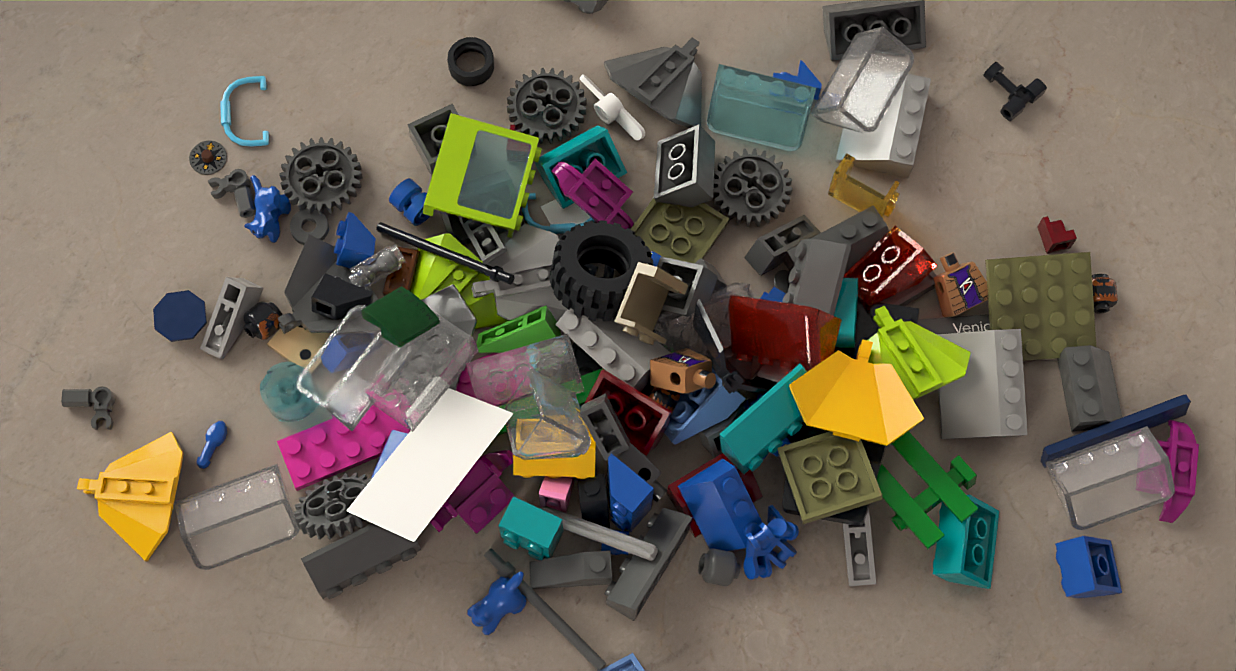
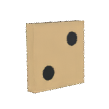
(298, 344)

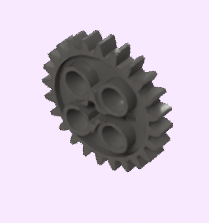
(547, 105)
(764, 171)
(325, 195)
(326, 507)

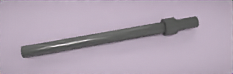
(506, 569)

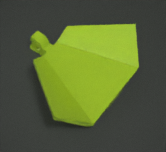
(437, 273)
(918, 355)

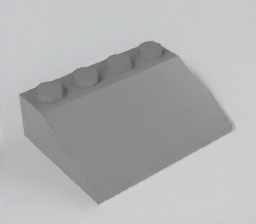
(895, 141)
(991, 393)

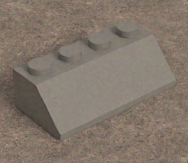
(612, 348)

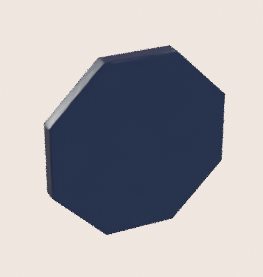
(179, 316)

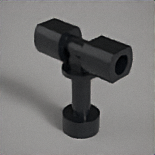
(1019, 95)

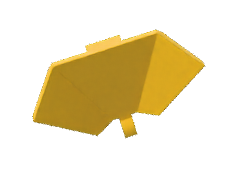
(856, 398)
(139, 493)

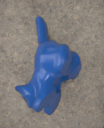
(269, 207)
(501, 600)

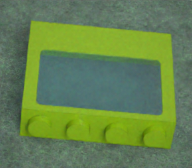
(482, 173)

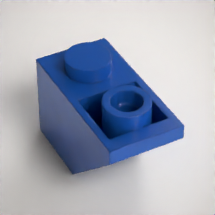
(355, 242)

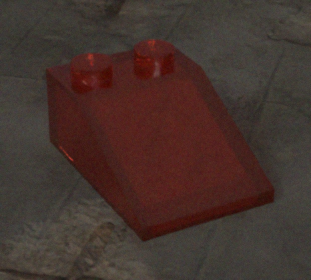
(891, 267)

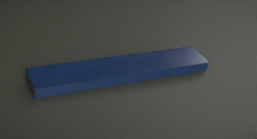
(1148, 417)

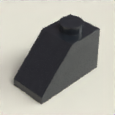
(594, 500)

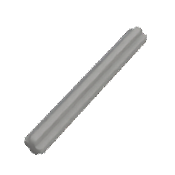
(605, 535)

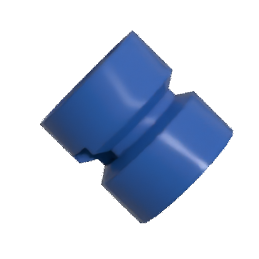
(409, 199)

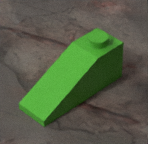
(519, 332)

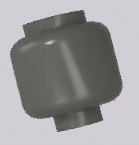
(719, 567)

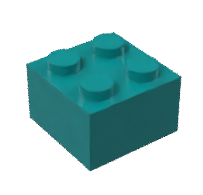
(530, 529)

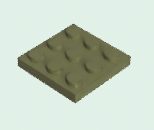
(680, 230)
(828, 475)

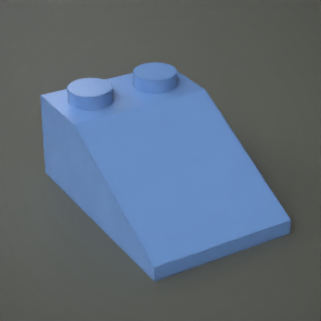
(701, 410)

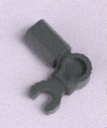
(240, 184)
(101, 398)

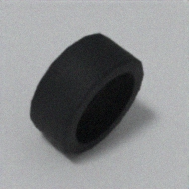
(465, 45)

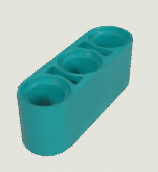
(847, 311)

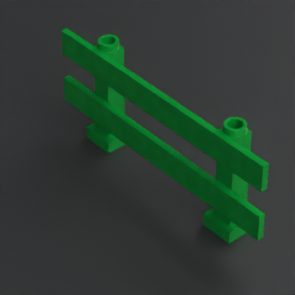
(942, 488)

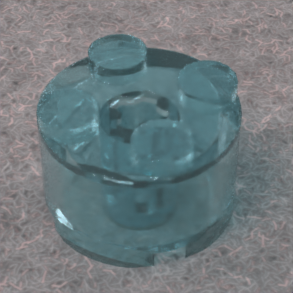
(275, 393)

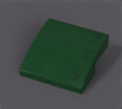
(400, 316)

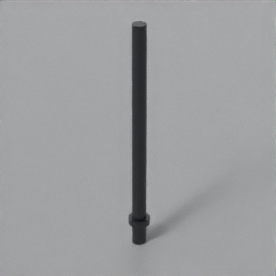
(495, 273)

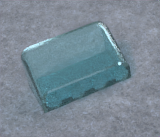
(759, 108)

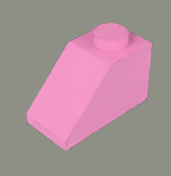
(556, 492)

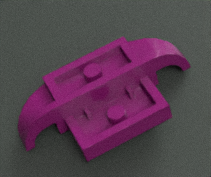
(595, 192)
(1183, 460)
(479, 494)

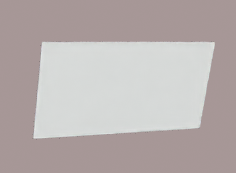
(429, 464)

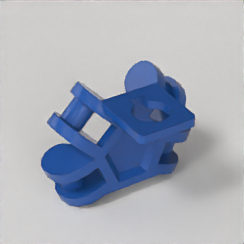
(763, 542)

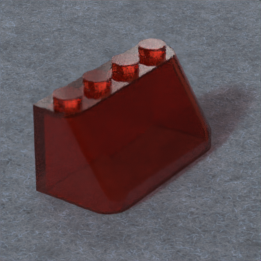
(781, 332)

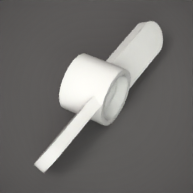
(611, 109)

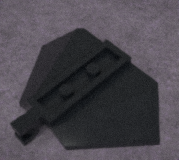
(723, 367)

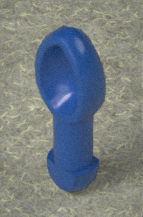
(214, 437)

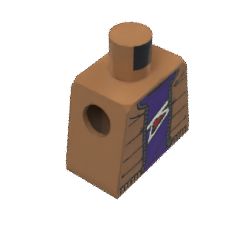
(959, 286)
(682, 371)

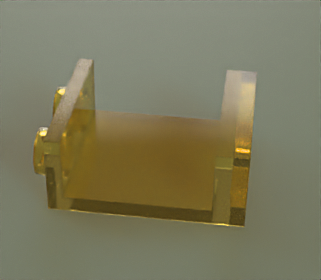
(858, 194)

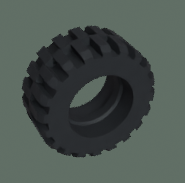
(595, 244)

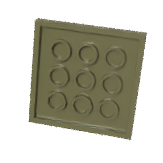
(1045, 299)

